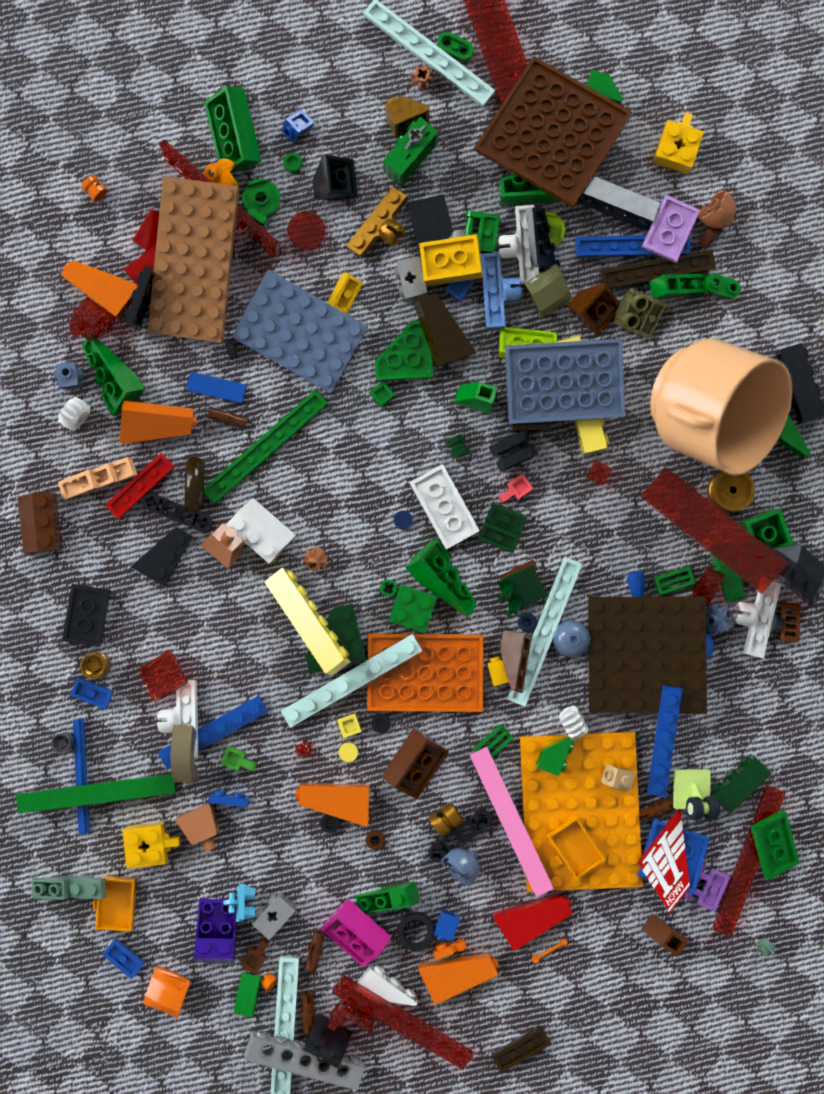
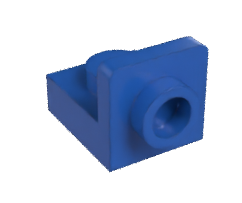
(297, 125)

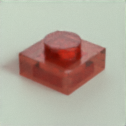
(598, 473)

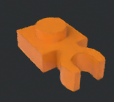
(446, 949)

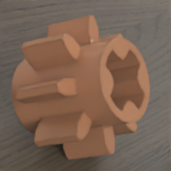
(423, 72)
(315, 559)

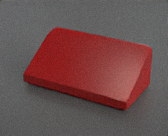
(147, 234)

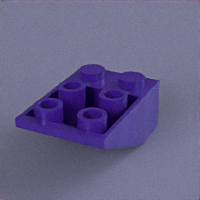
(215, 933)

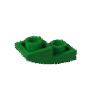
(247, 995)

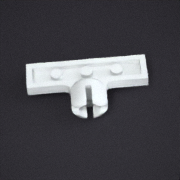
(519, 245)
(758, 619)
(184, 713)

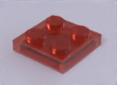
(162, 676)

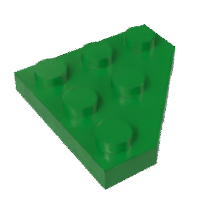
(406, 356)

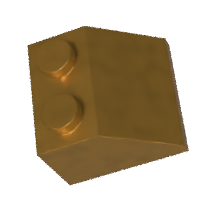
(402, 112)

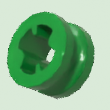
(383, 587)

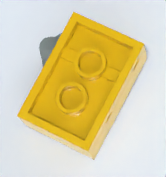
(451, 259)

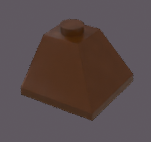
(594, 307)

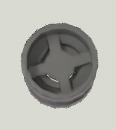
(60, 744)

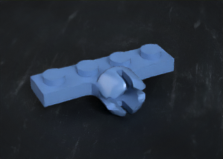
(497, 290)

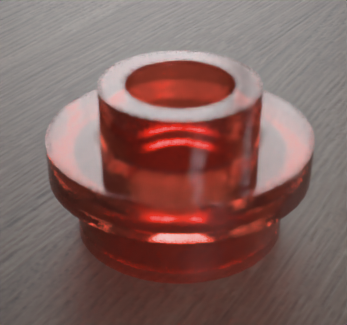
(304, 748)

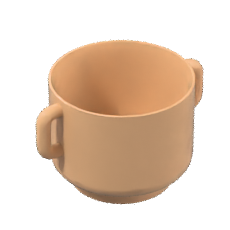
(721, 404)

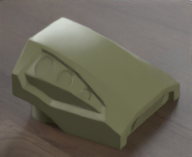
(548, 290)
(639, 312)

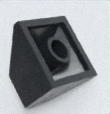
(335, 179)

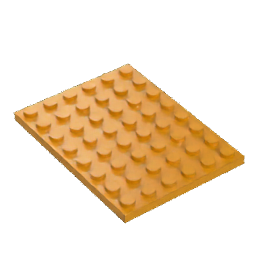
(604, 811)

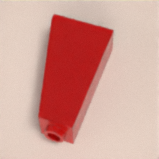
(531, 919)

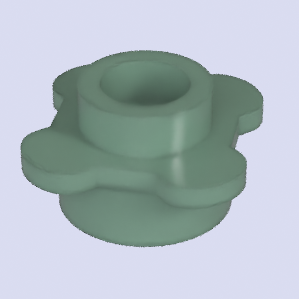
(766, 948)

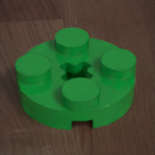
(263, 187)

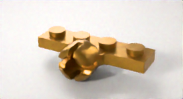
(380, 224)

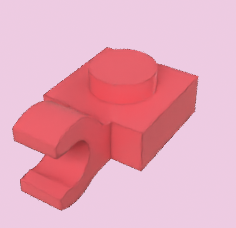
(517, 487)

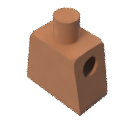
(224, 545)
(200, 825)

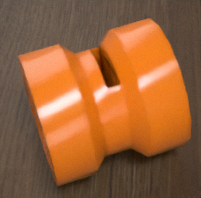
(94, 188)

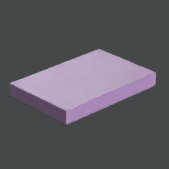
(670, 229)

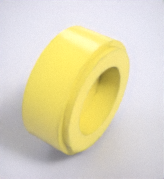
(348, 752)

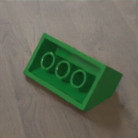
(233, 128)

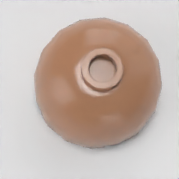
(719, 211)

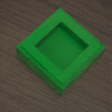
(382, 394)

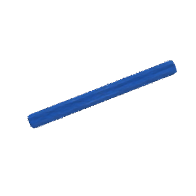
(81, 772)

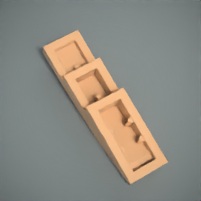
(97, 478)

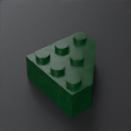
(345, 625)

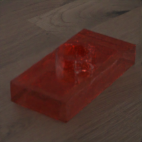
(708, 584)

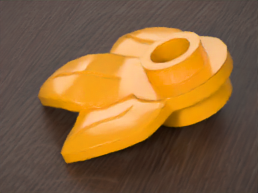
(221, 172)

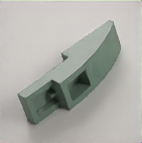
(69, 887)

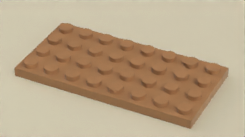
(193, 259)

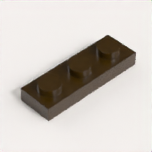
(521, 1049)

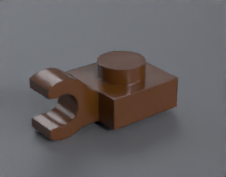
(254, 957)

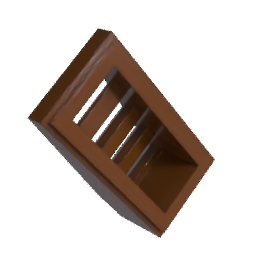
(796, 623)

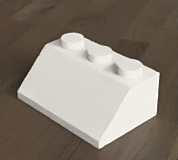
(261, 530)

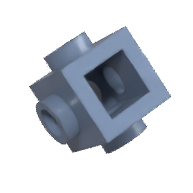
(68, 375)
(718, 618)

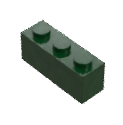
(740, 783)

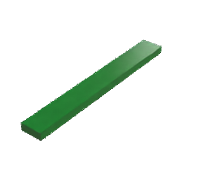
(265, 447)
(95, 793)

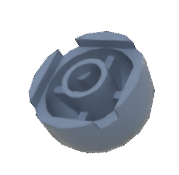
(571, 638)
(462, 865)

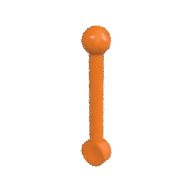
(535, 958)

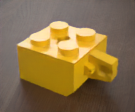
(680, 135)
(152, 834)

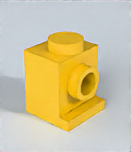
(497, 671)

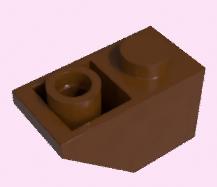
(665, 935)

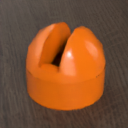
(268, 981)

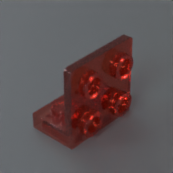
(342, 1009)

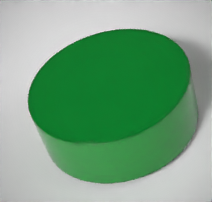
(292, 163)

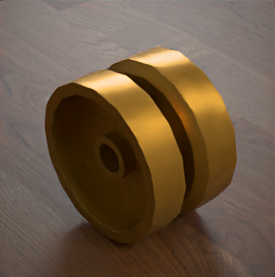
(720, 496)

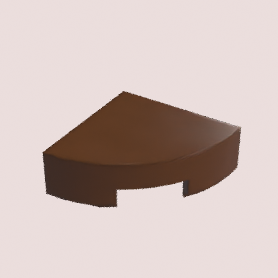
(710, 236)

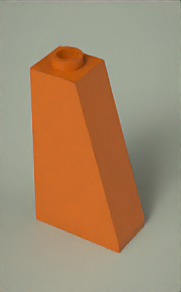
(104, 288)
(154, 421)
(338, 800)
(455, 975)

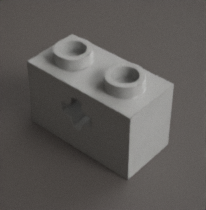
(413, 268)
(270, 925)

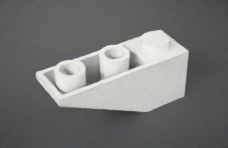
(386, 987)

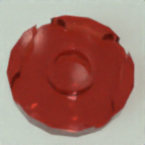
(306, 230)

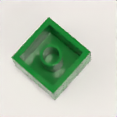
(768, 528)
(412, 608)

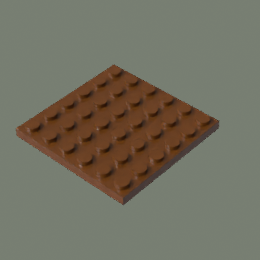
(553, 131)

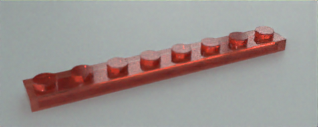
(746, 866)
(402, 1022)

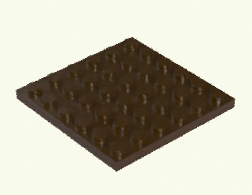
(646, 645)

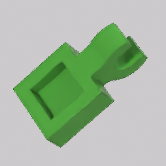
(236, 759)

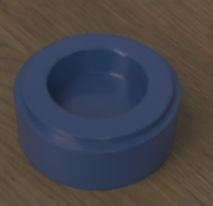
(403, 520)

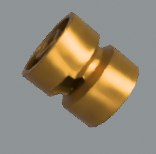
(95, 665)
(446, 819)

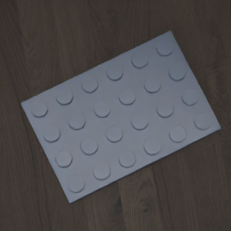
(299, 331)
(565, 381)

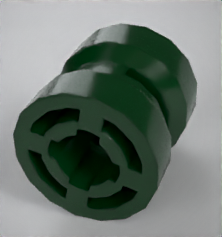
(457, 447)

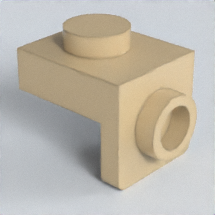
(618, 777)

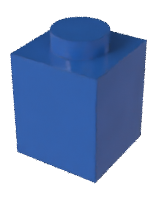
(446, 925)

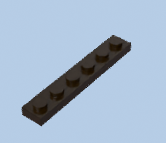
(651, 270)

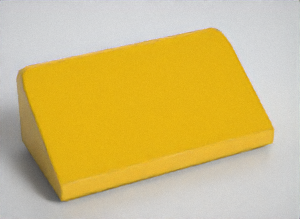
(345, 292)

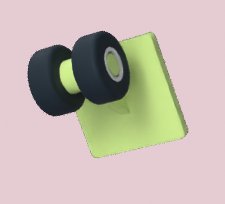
(693, 794)

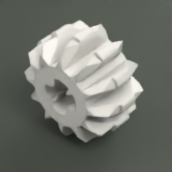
(74, 413)
(573, 722)

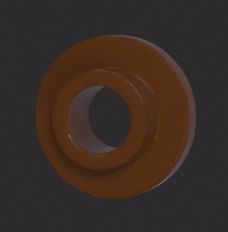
(375, 846)

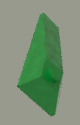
(114, 376)
(436, 573)

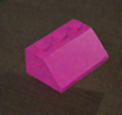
(356, 933)

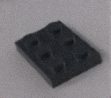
(140, 299)
(86, 615)

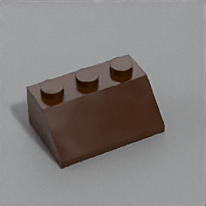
(39, 522)
(414, 764)

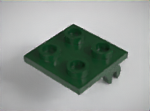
(521, 590)

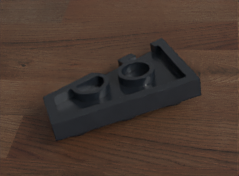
(540, 246)
(164, 556)

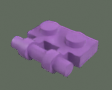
(712, 889)

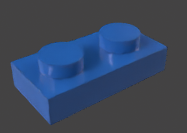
(459, 290)
(92, 693)
(221, 797)
(123, 958)

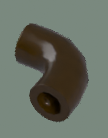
(194, 484)

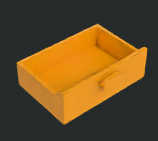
(575, 847)
(118, 907)

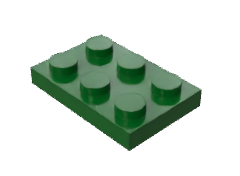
(775, 844)

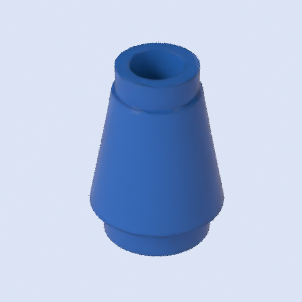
(636, 583)

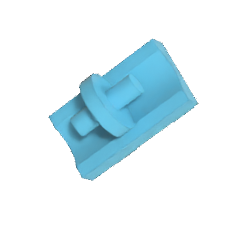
(242, 912)

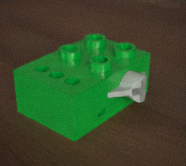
(410, 151)

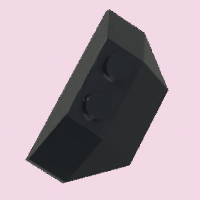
(803, 573)

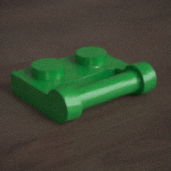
(487, 229)

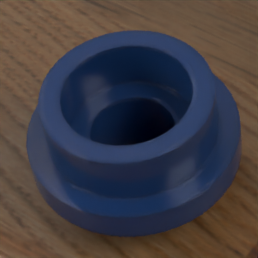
(523, 617)

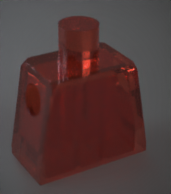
(91, 320)

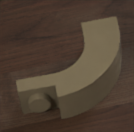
(182, 754)

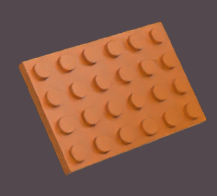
(439, 678)

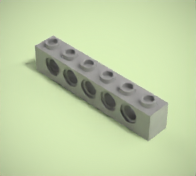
(258, 1040)

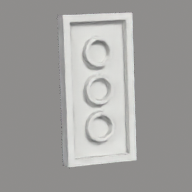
(444, 506)

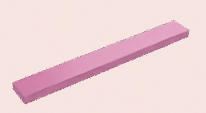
(511, 821)

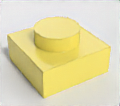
(349, 725)

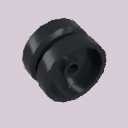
(513, 451)

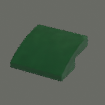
(502, 527)

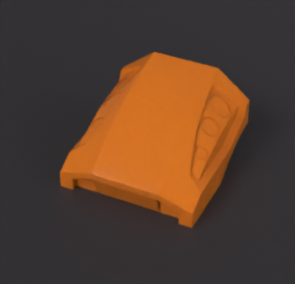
(166, 991)

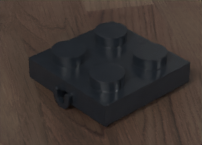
(327, 1043)

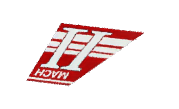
(666, 863)

